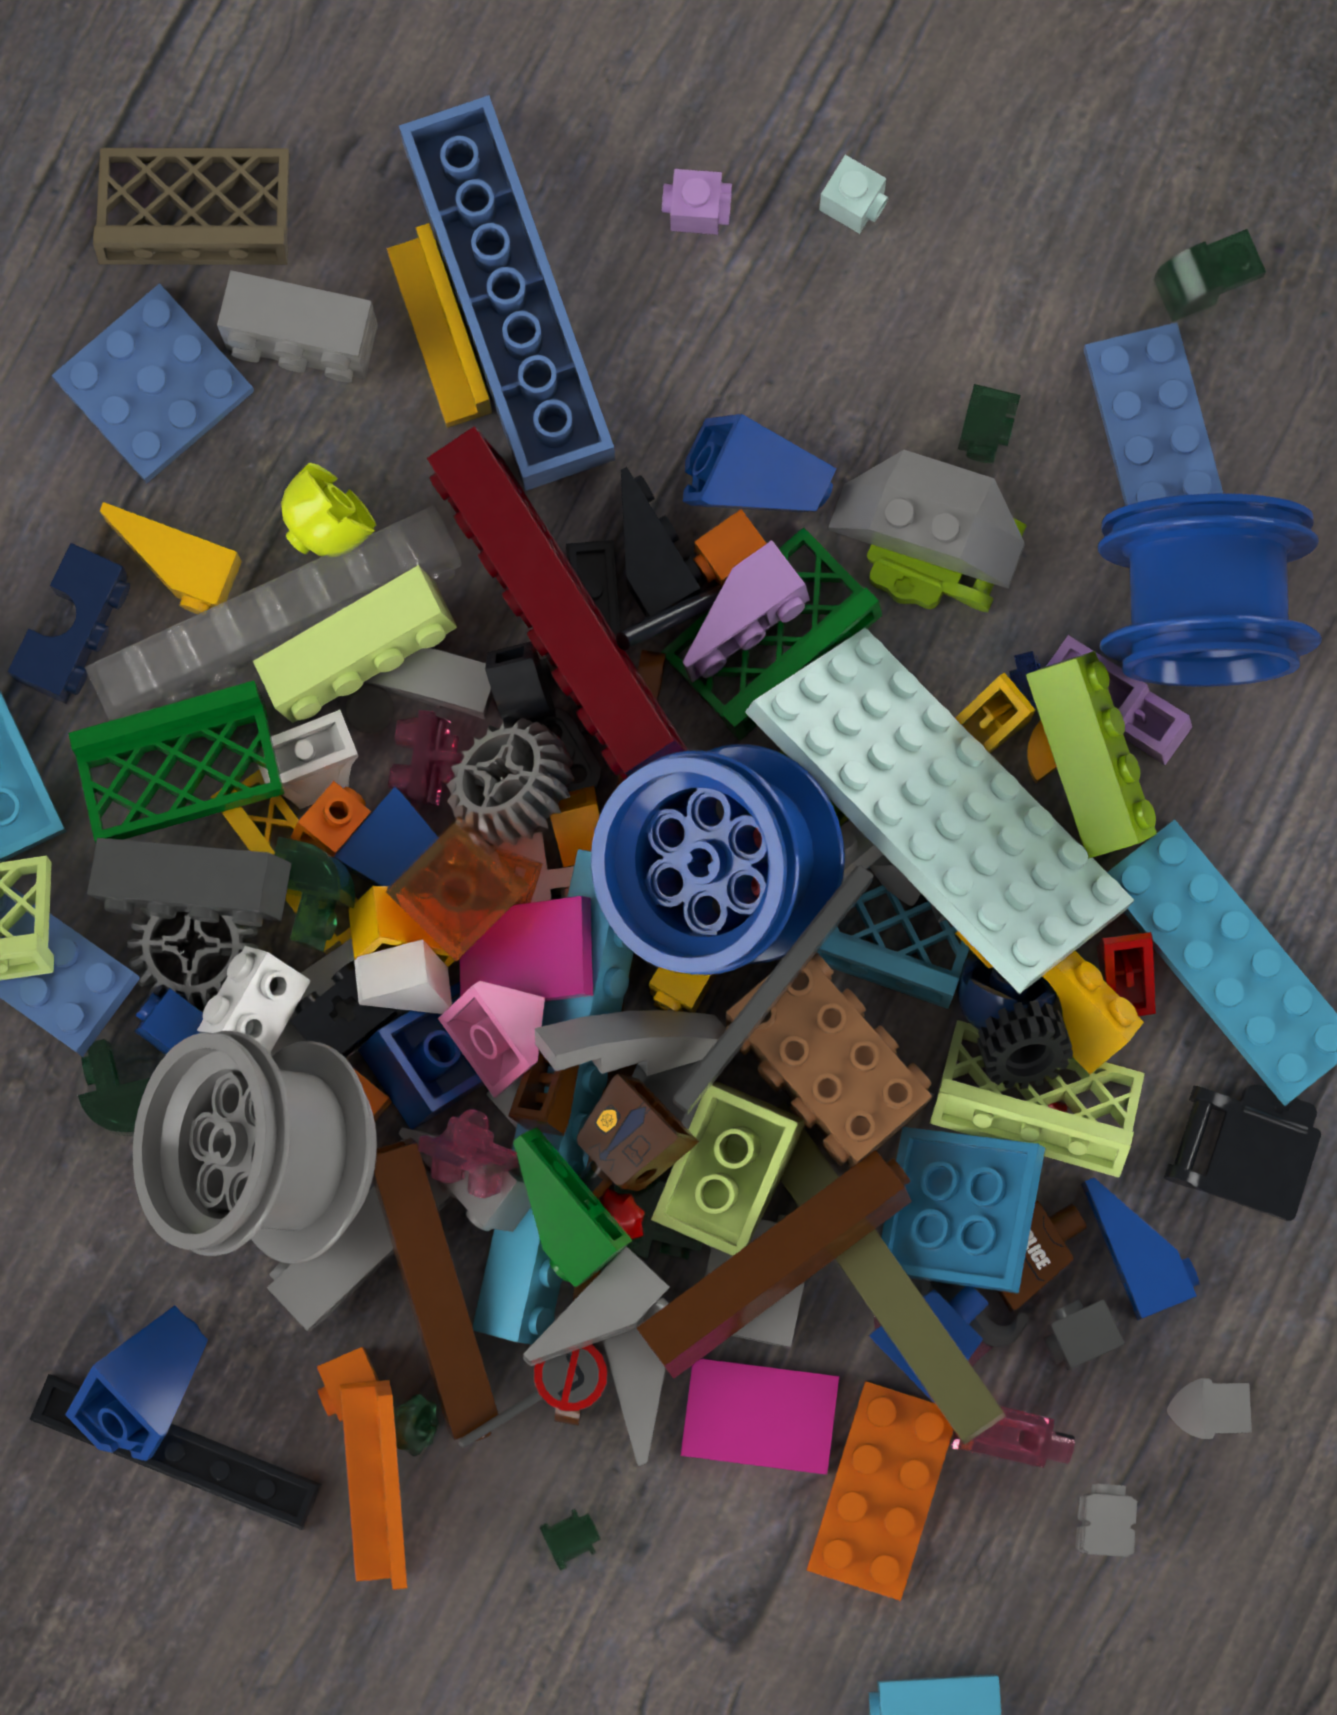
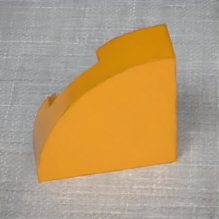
(1039, 754)

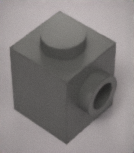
(1082, 1333)

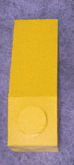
(186, 564)

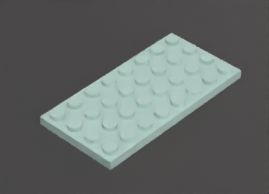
(941, 808)

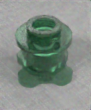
(570, 1538)

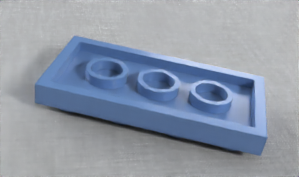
(1152, 415)
(79, 994)

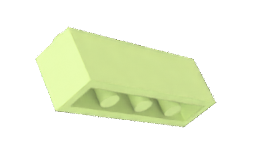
(355, 645)

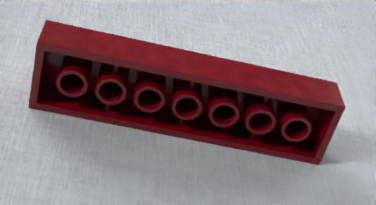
(554, 602)

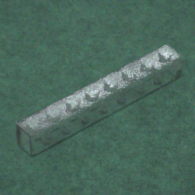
(252, 624)

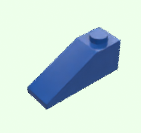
(1144, 1260)

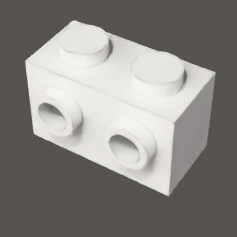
(255, 997)

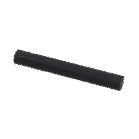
(667, 618)

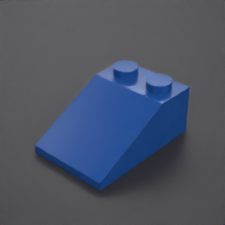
(420, 1065)

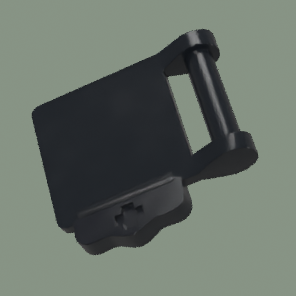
(1259, 1151)

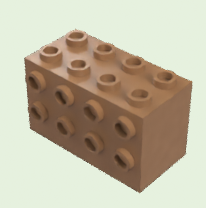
(834, 1065)

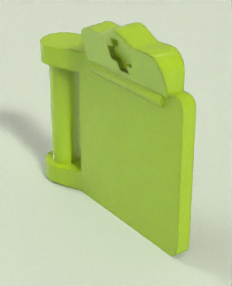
(923, 583)

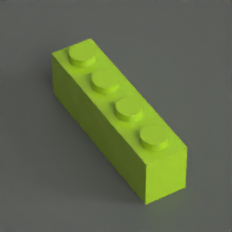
(1092, 754)

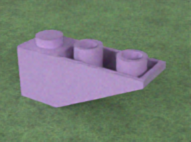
(750, 602)

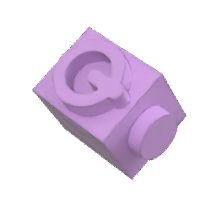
(697, 201)

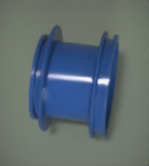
(1209, 588)
(657, 868)

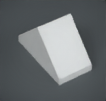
(404, 979)

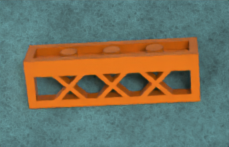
(373, 1482)

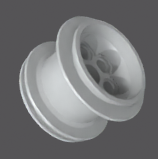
(253, 1147)

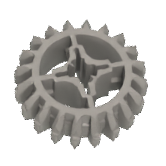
(511, 781)
(192, 971)

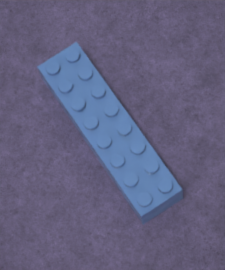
(507, 293)

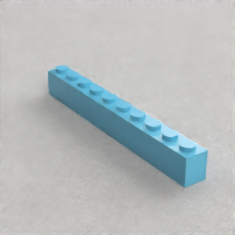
(518, 1281)

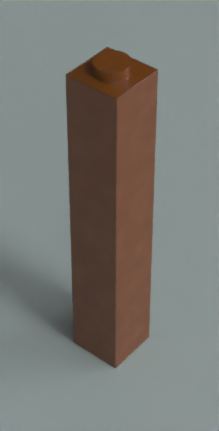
(776, 1262)
(433, 1288)

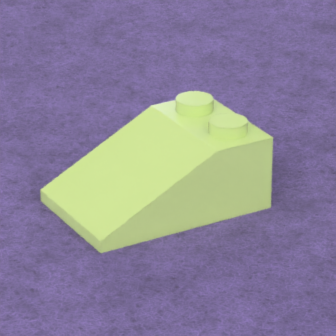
(733, 1170)

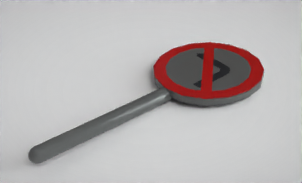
(563, 1382)

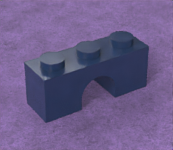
(58, 662)

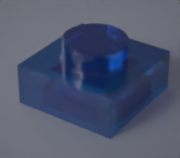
(1025, 664)

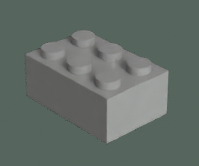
(297, 326)

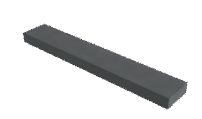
(772, 989)

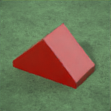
(1129, 969)

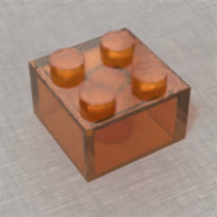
(457, 888)

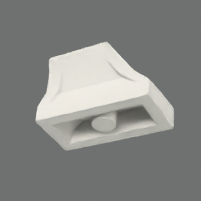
(313, 758)

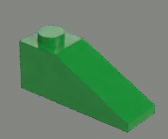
(568, 1216)

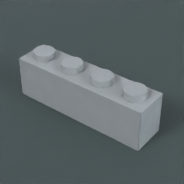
(321, 1285)

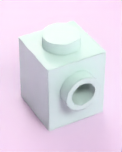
(854, 195)

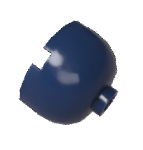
(986, 991)

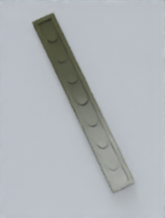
(900, 1308)

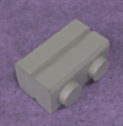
(1106, 1521)

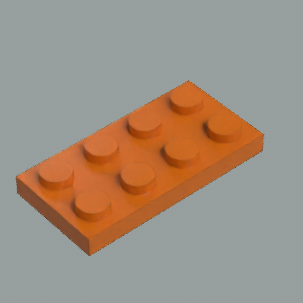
(881, 1491)

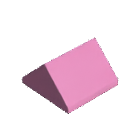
(496, 1032)

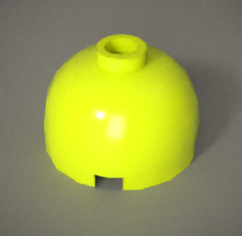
(322, 515)

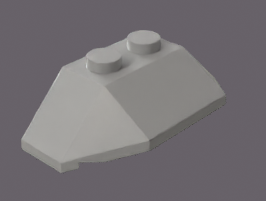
(932, 516)

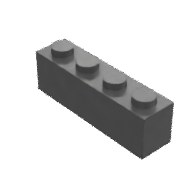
(189, 880)

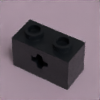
(317, 1012)

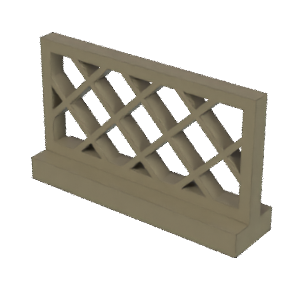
(185, 242)

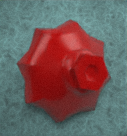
(624, 1211)

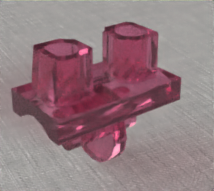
(431, 759)
(470, 1148)

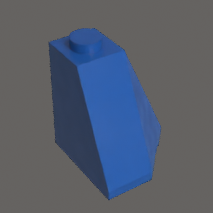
(754, 469)
(139, 1386)

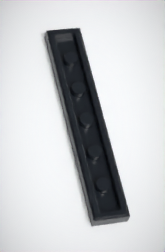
(199, 1463)

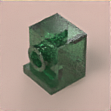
(987, 422)

